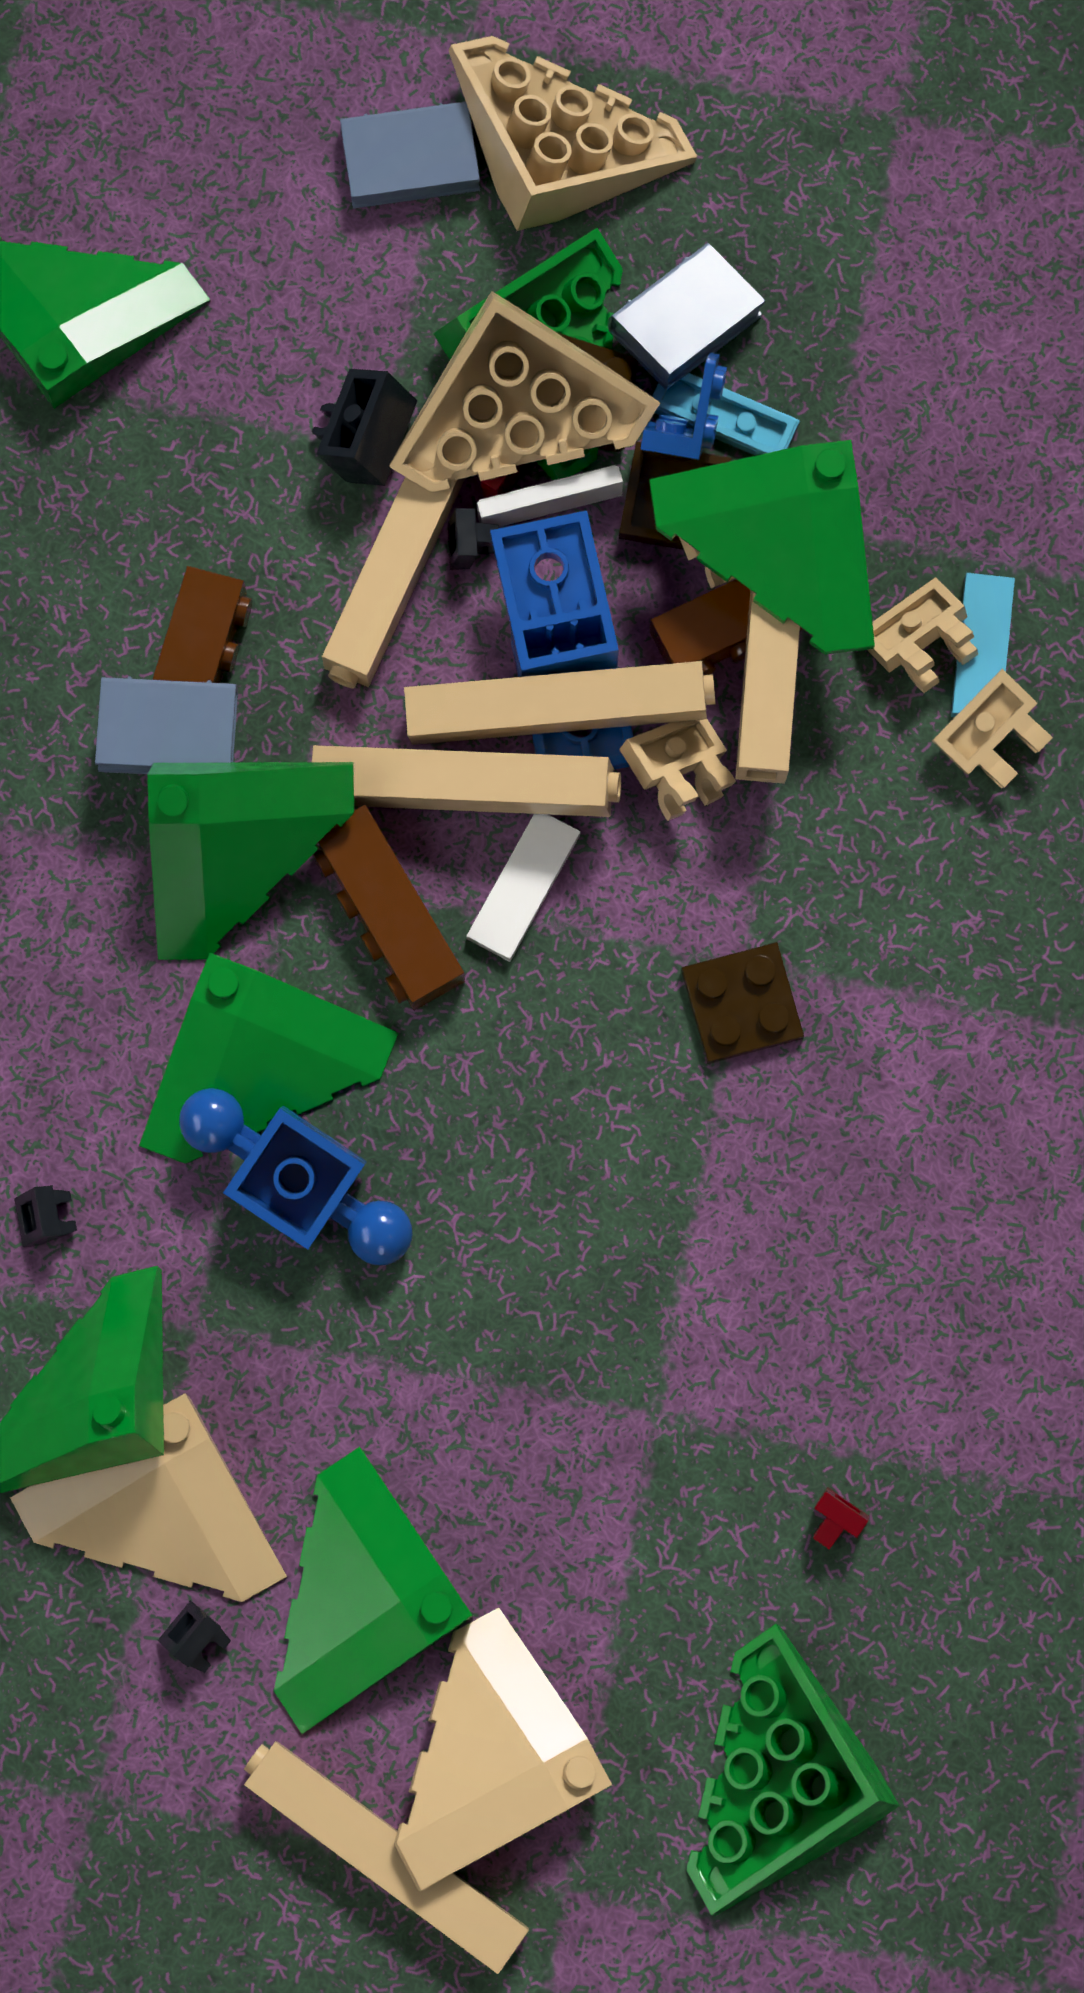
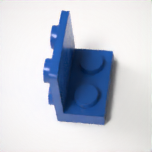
(671, 433)

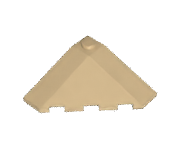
(554, 142)
(517, 399)
(160, 1514)
(497, 1757)

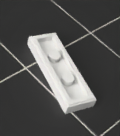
(551, 497)
(523, 885)

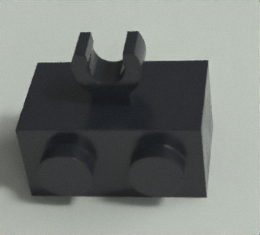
(365, 426)

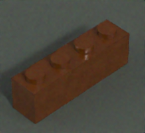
(203, 628)
(705, 628)
(389, 909)

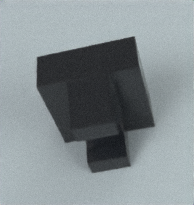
(467, 538)
(39, 1215)
(191, 1634)

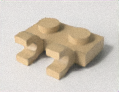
(916, 624)
(984, 724)
(673, 750)

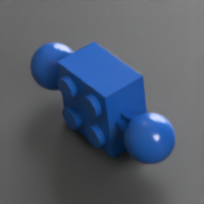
(295, 1177)

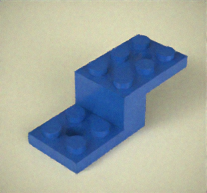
(561, 621)

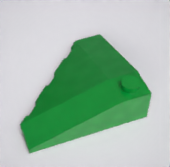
(566, 297)
(85, 313)
(784, 531)
(229, 837)
(264, 1049)
(96, 1395)
(364, 1595)
(789, 1781)

